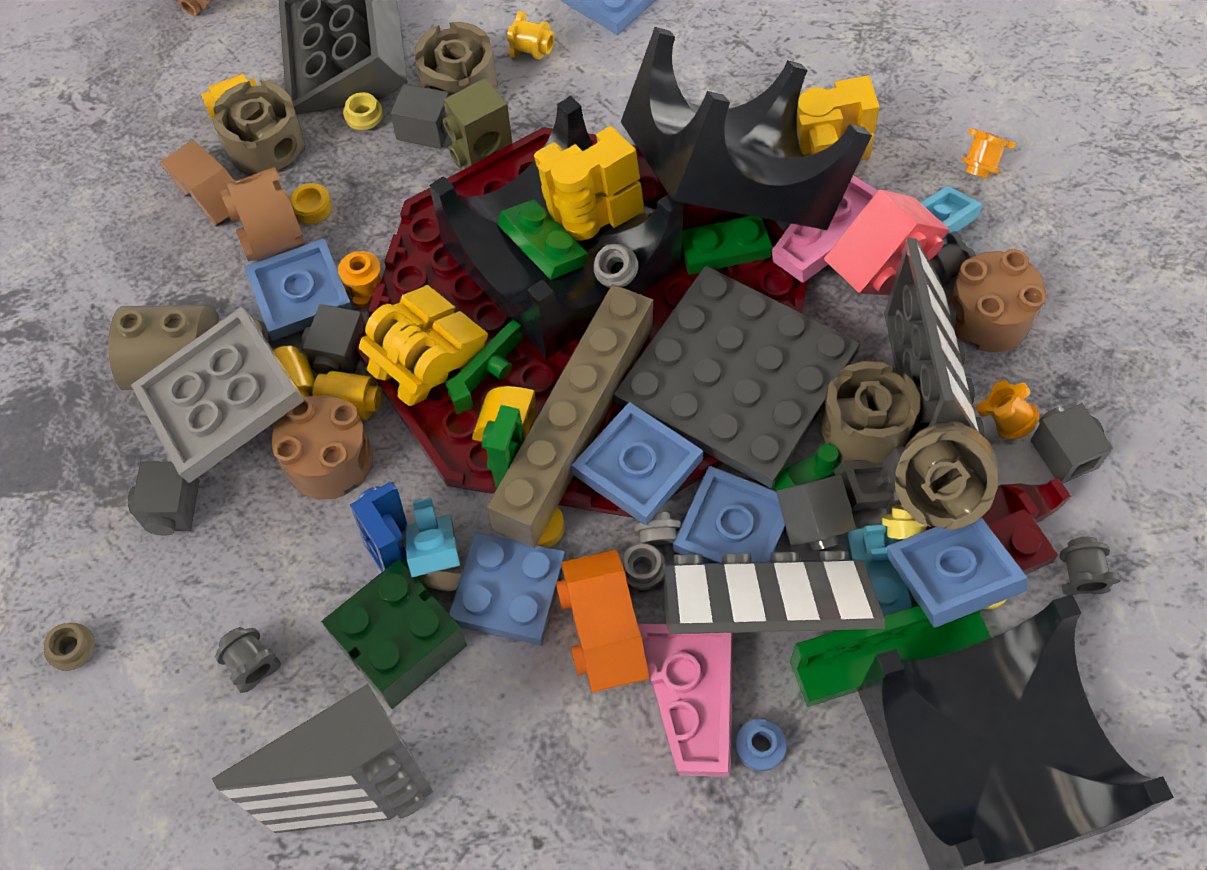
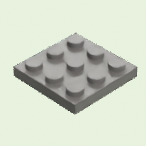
(216, 394)

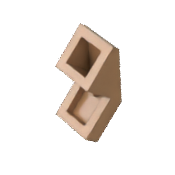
(201, 176)

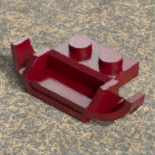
(1015, 520)

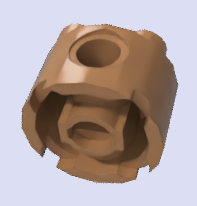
(264, 213)
(997, 299)
(323, 447)

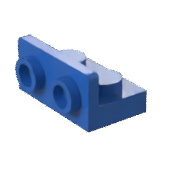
(380, 523)

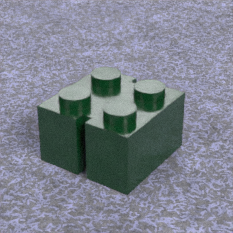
(397, 631)

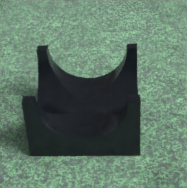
(739, 155)
(563, 307)
(1002, 747)

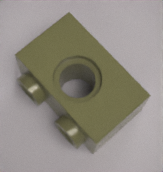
(476, 123)

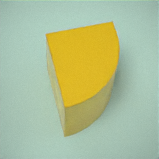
(509, 396)

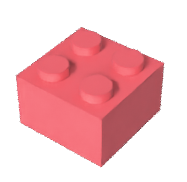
(875, 241)

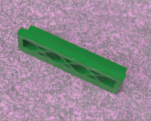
(840, 660)

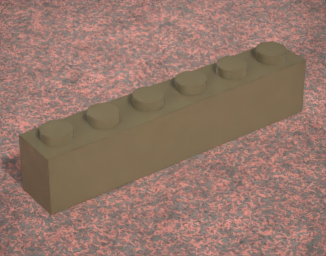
(571, 417)

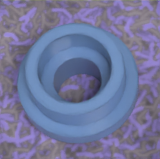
(756, 759)

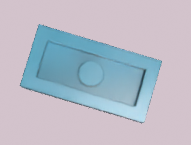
(953, 208)
(430, 540)
(871, 547)

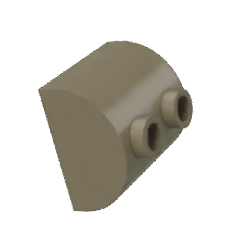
(150, 335)

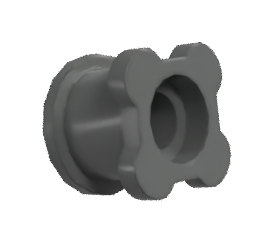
(950, 257)
(1087, 567)
(246, 658)

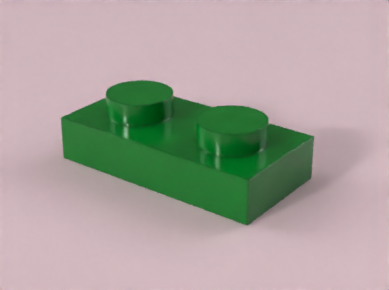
(542, 239)
(725, 244)
(502, 441)

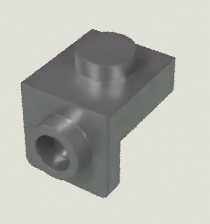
(870, 483)

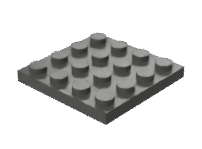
(737, 374)

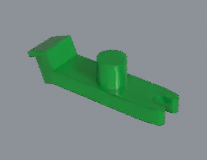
(488, 360)
(810, 469)

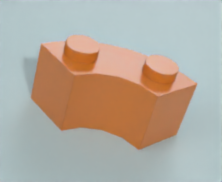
(604, 621)

